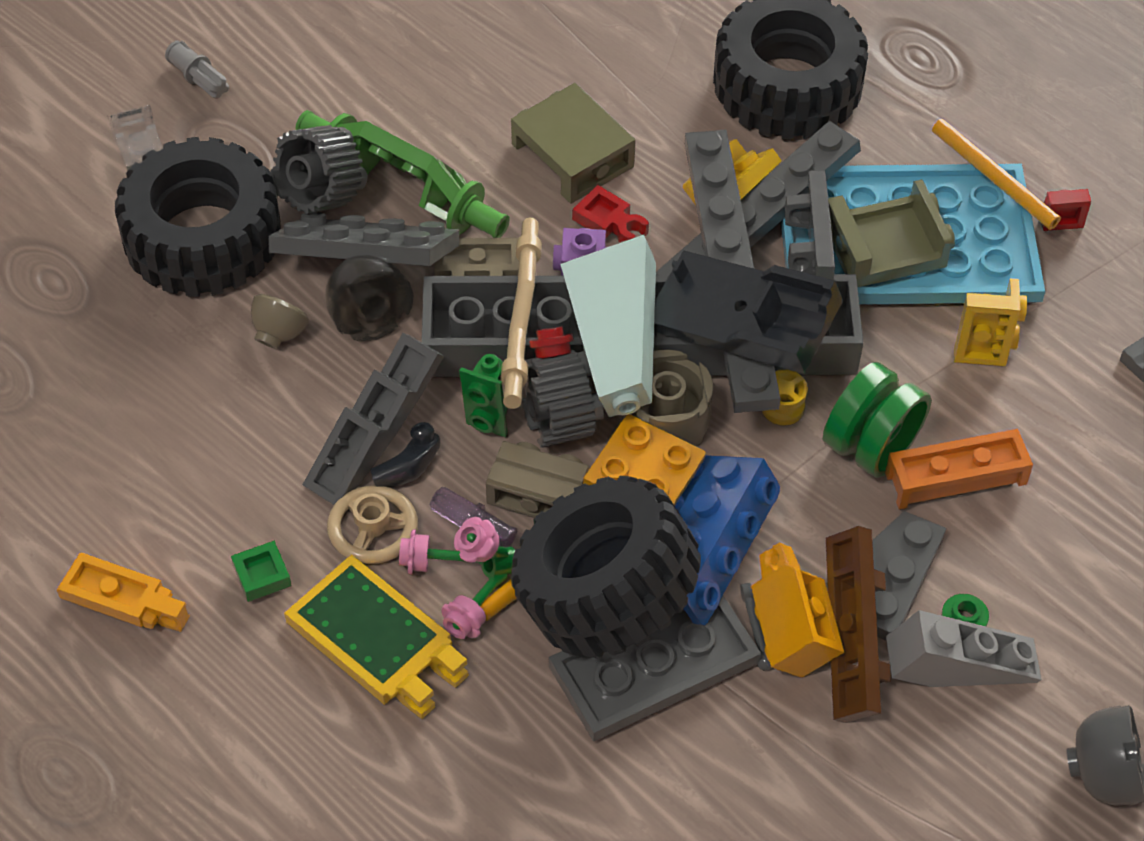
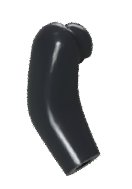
(411, 461)

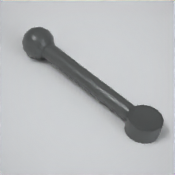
(747, 597)

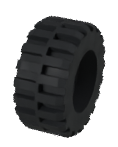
(783, 99)
(192, 177)
(606, 566)

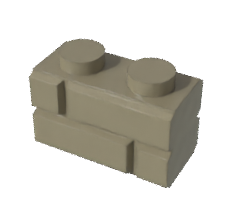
(531, 479)

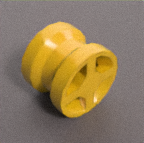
(793, 388)

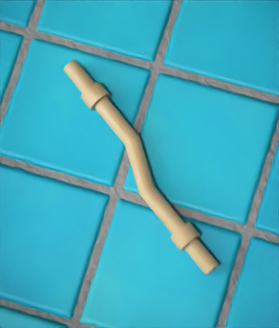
(515, 369)

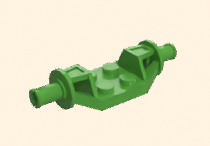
(440, 180)

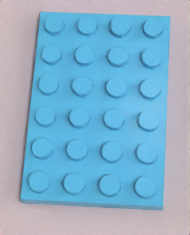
(989, 228)

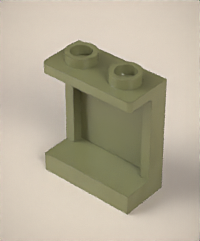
(575, 140)
(891, 236)

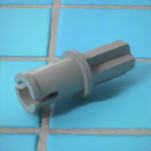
(196, 69)

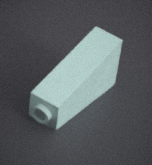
(615, 317)

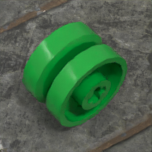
(876, 418)

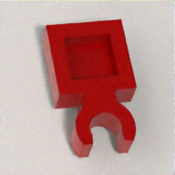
(608, 212)

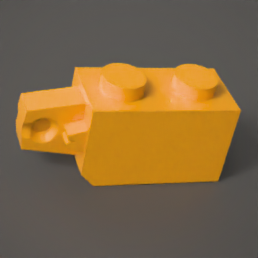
(794, 614)

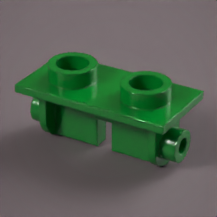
(484, 396)

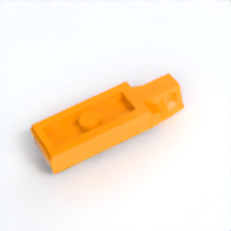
(122, 594)

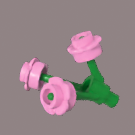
(474, 542)

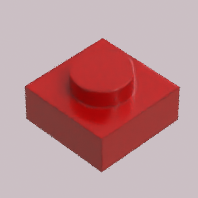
(1070, 206)

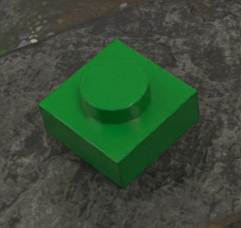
(261, 571)

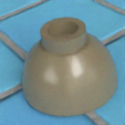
(276, 320)

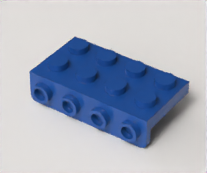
(724, 513)

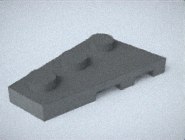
(905, 556)

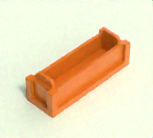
(959, 467)

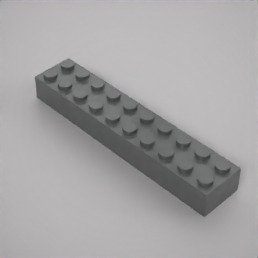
(474, 313)

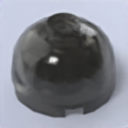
(367, 297)

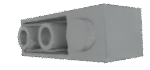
(958, 653)

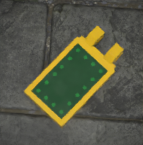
(376, 636)

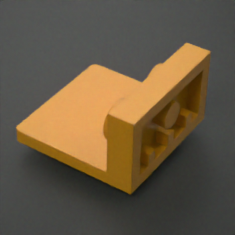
(647, 454)

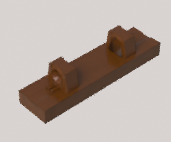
(852, 596)

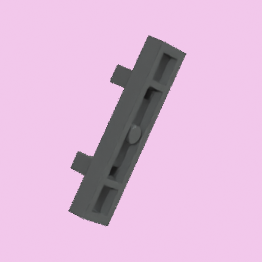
(812, 213)

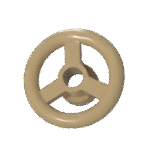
(367, 504)

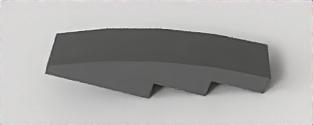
(374, 420)

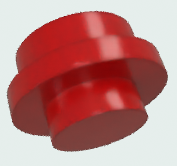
(551, 342)

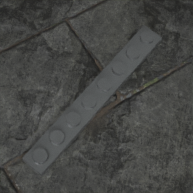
(726, 238)

